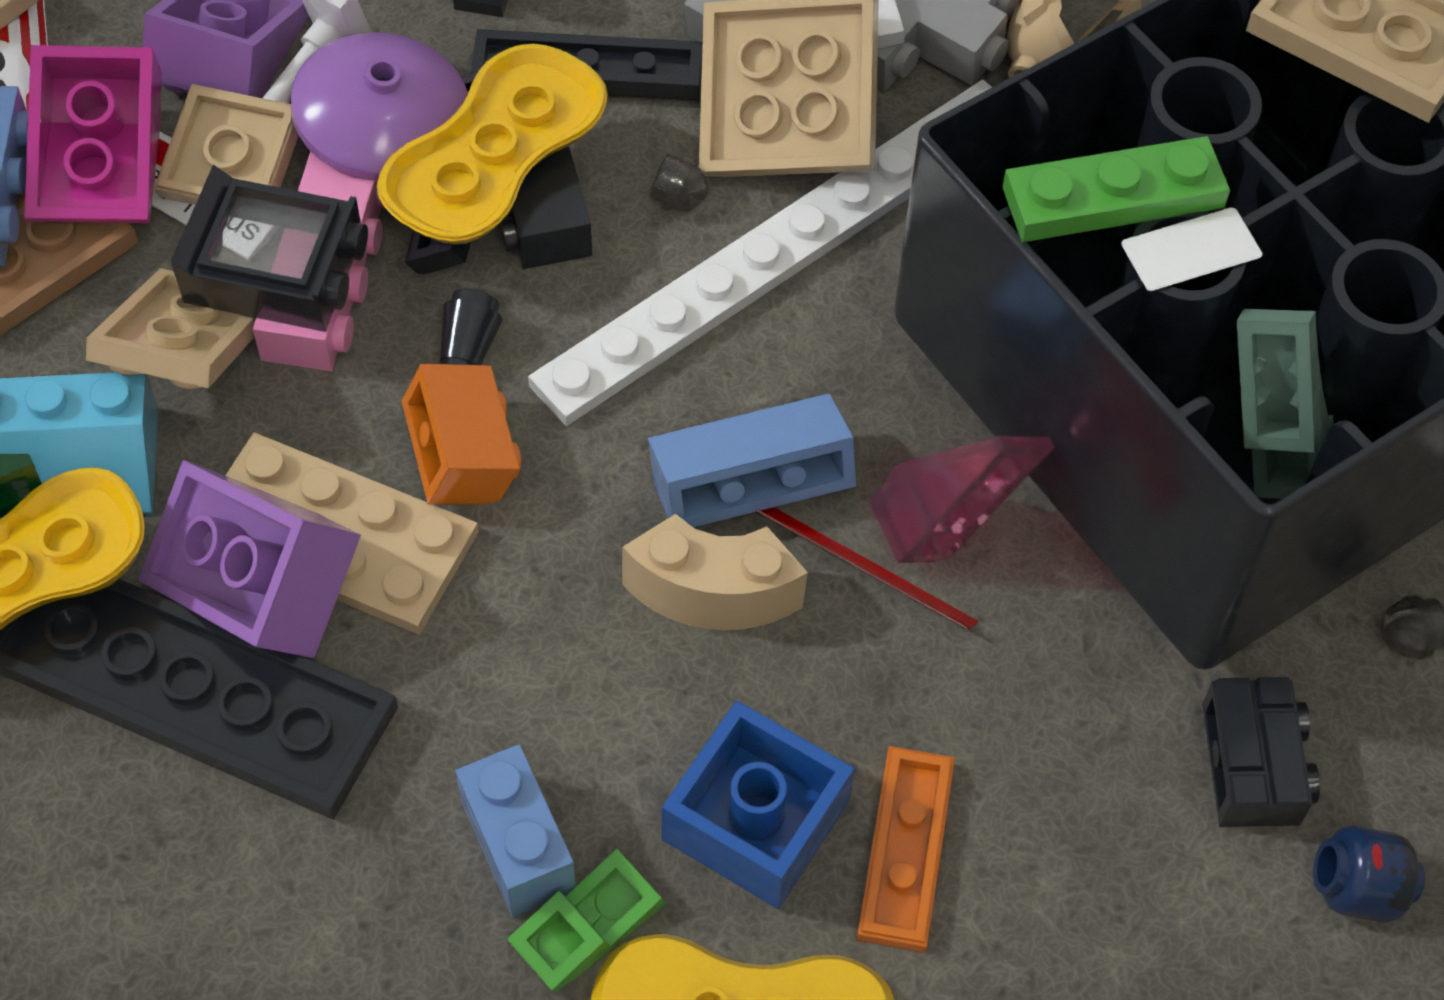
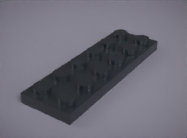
(202, 691)

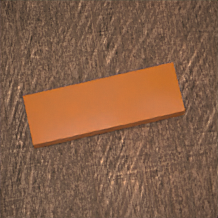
(906, 849)

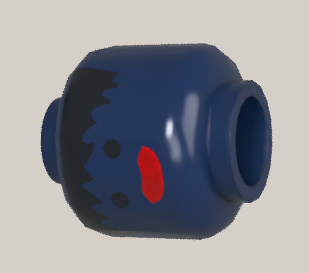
(1368, 874)

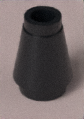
(468, 327)

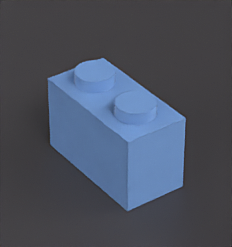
(515, 830)

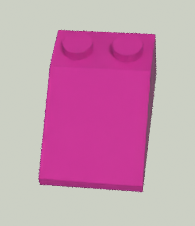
(92, 134)

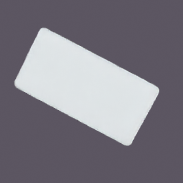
(1191, 249)

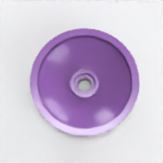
(361, 121)

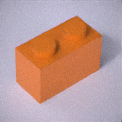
(460, 434)

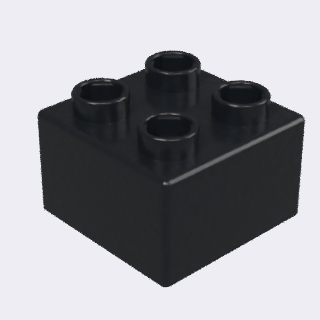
(1149, 381)

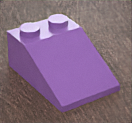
(222, 42)
(249, 560)

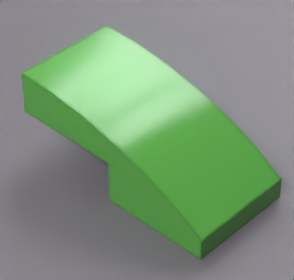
(587, 922)

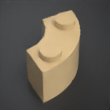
(713, 578)

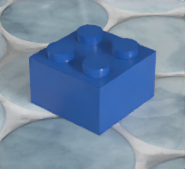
(757, 804)

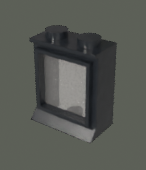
(268, 251)

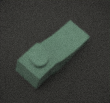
(1281, 397)

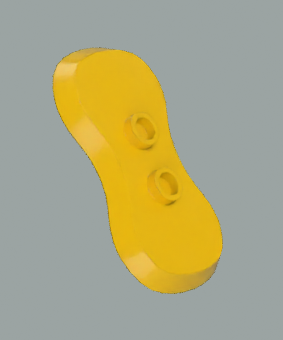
(470, 168)
(67, 540)
(683, 970)

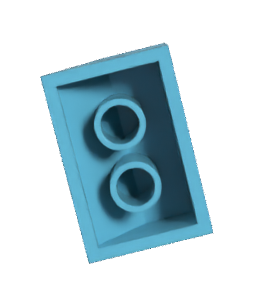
(84, 424)

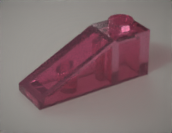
(944, 497)

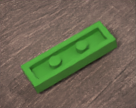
(1115, 189)

